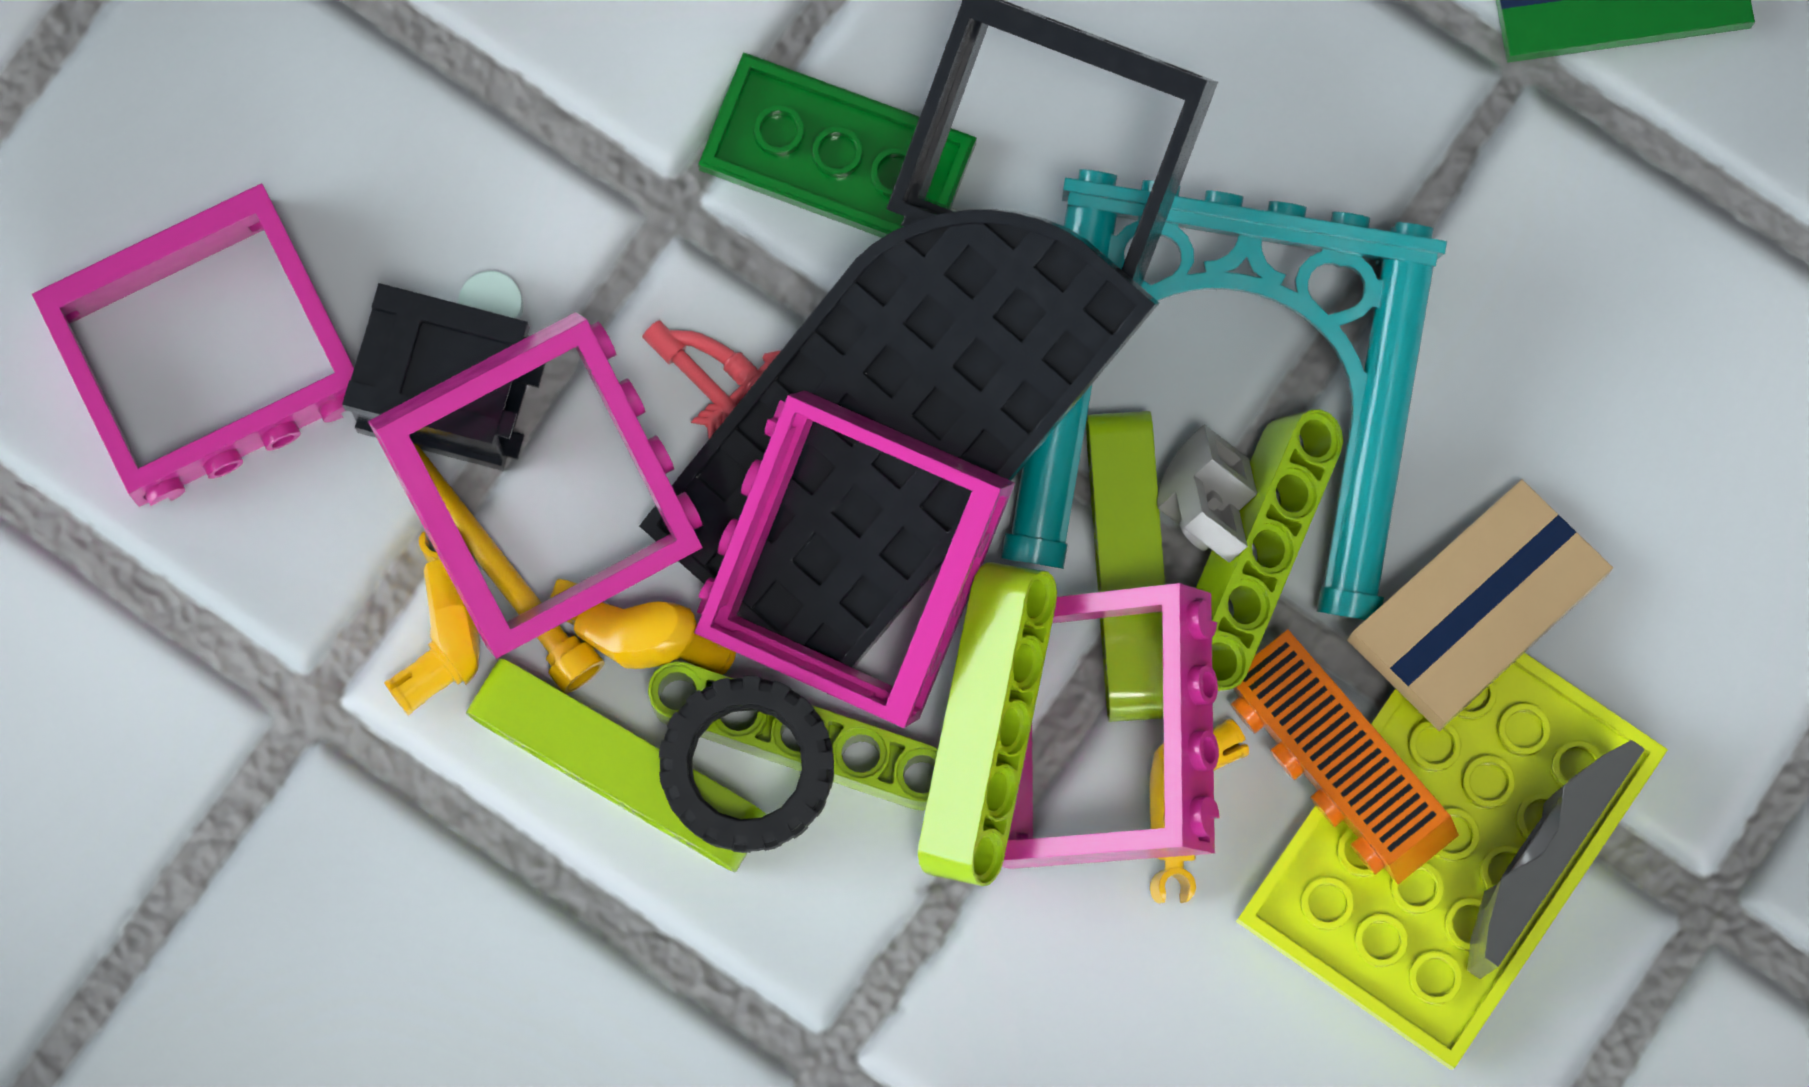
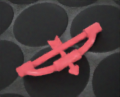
(671, 347)

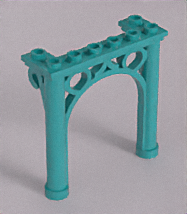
(1378, 392)

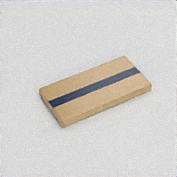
(1480, 604)

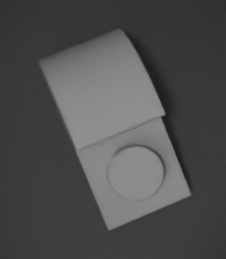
(1206, 491)

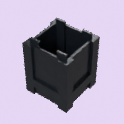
(419, 344)

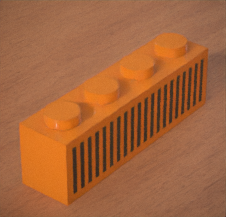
(1343, 758)

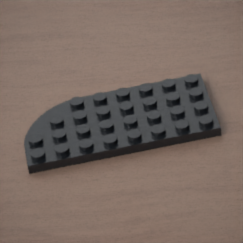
(945, 330)

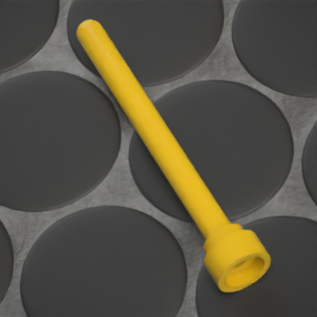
(569, 659)

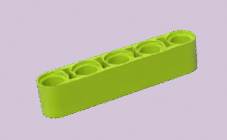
(1274, 530)
(1127, 558)
(987, 723)
(765, 741)
(596, 754)

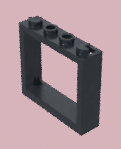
(952, 78)

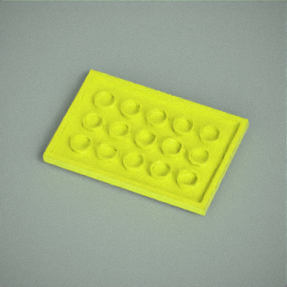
(1408, 943)

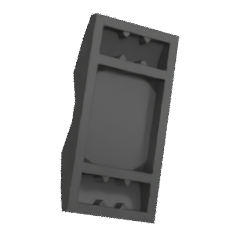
(1544, 855)

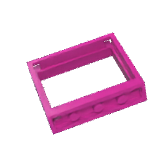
(153, 261)
(624, 407)
(746, 537)
(1188, 738)

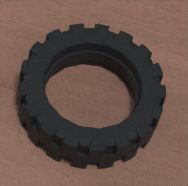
(716, 702)

